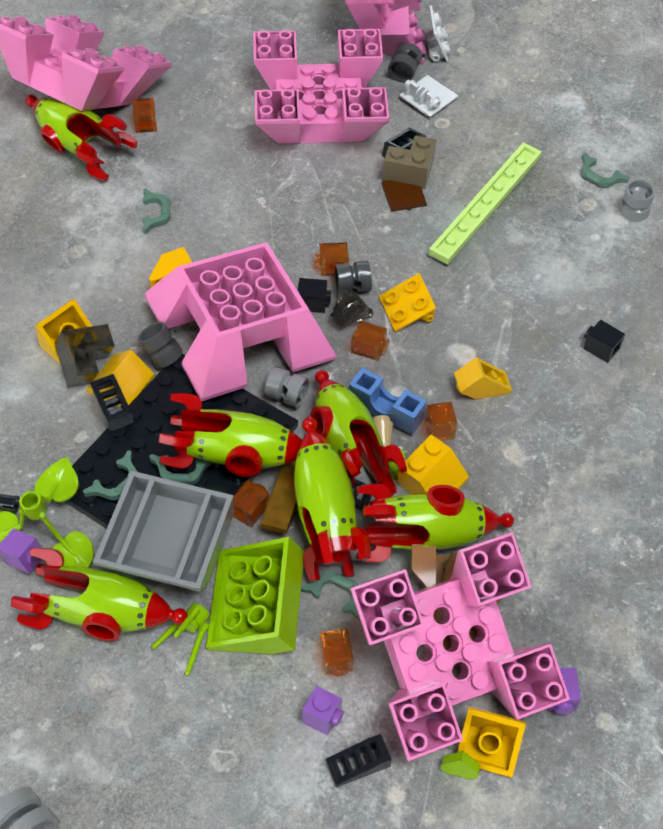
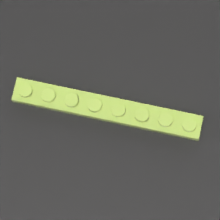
(484, 203)

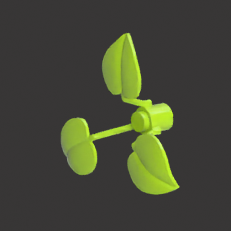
(60, 484)

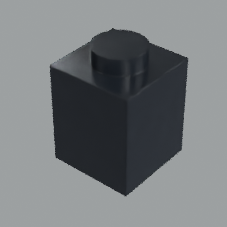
(314, 294)
(603, 340)

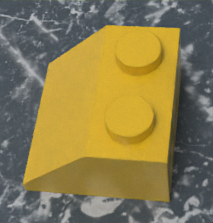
(432, 465)

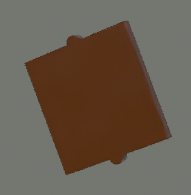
(403, 195)

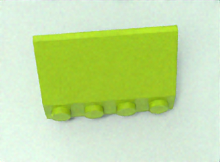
(257, 598)

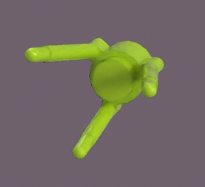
(195, 621)

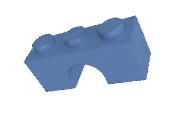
(404, 411)

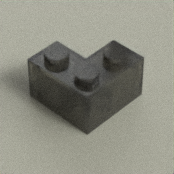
(79, 350)

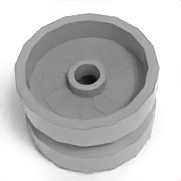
(24, 811)

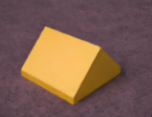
(64, 318)
(129, 372)
(492, 740)

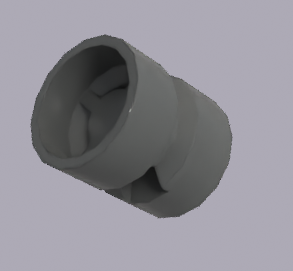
(405, 62)
(354, 276)
(160, 344)

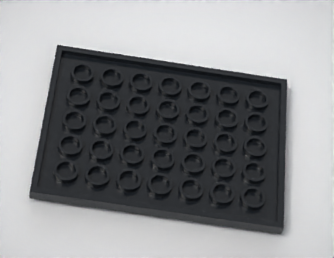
(152, 416)

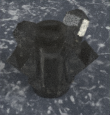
(350, 308)

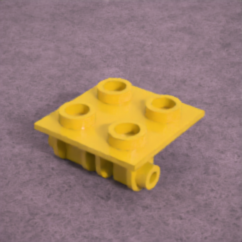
(408, 303)

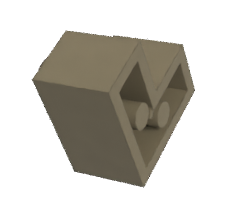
(410, 165)

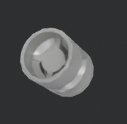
(637, 200)
(286, 387)

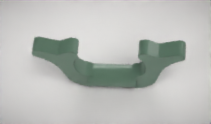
(599, 180)
(150, 223)
(191, 478)
(114, 493)
(340, 580)

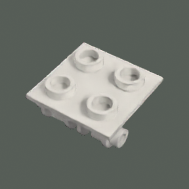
(437, 38)
(427, 95)

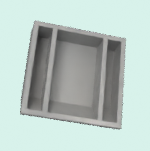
(166, 531)

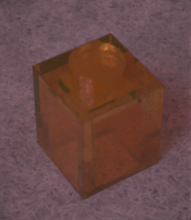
(144, 115)
(329, 255)
(369, 340)
(441, 421)
(250, 503)
(336, 652)

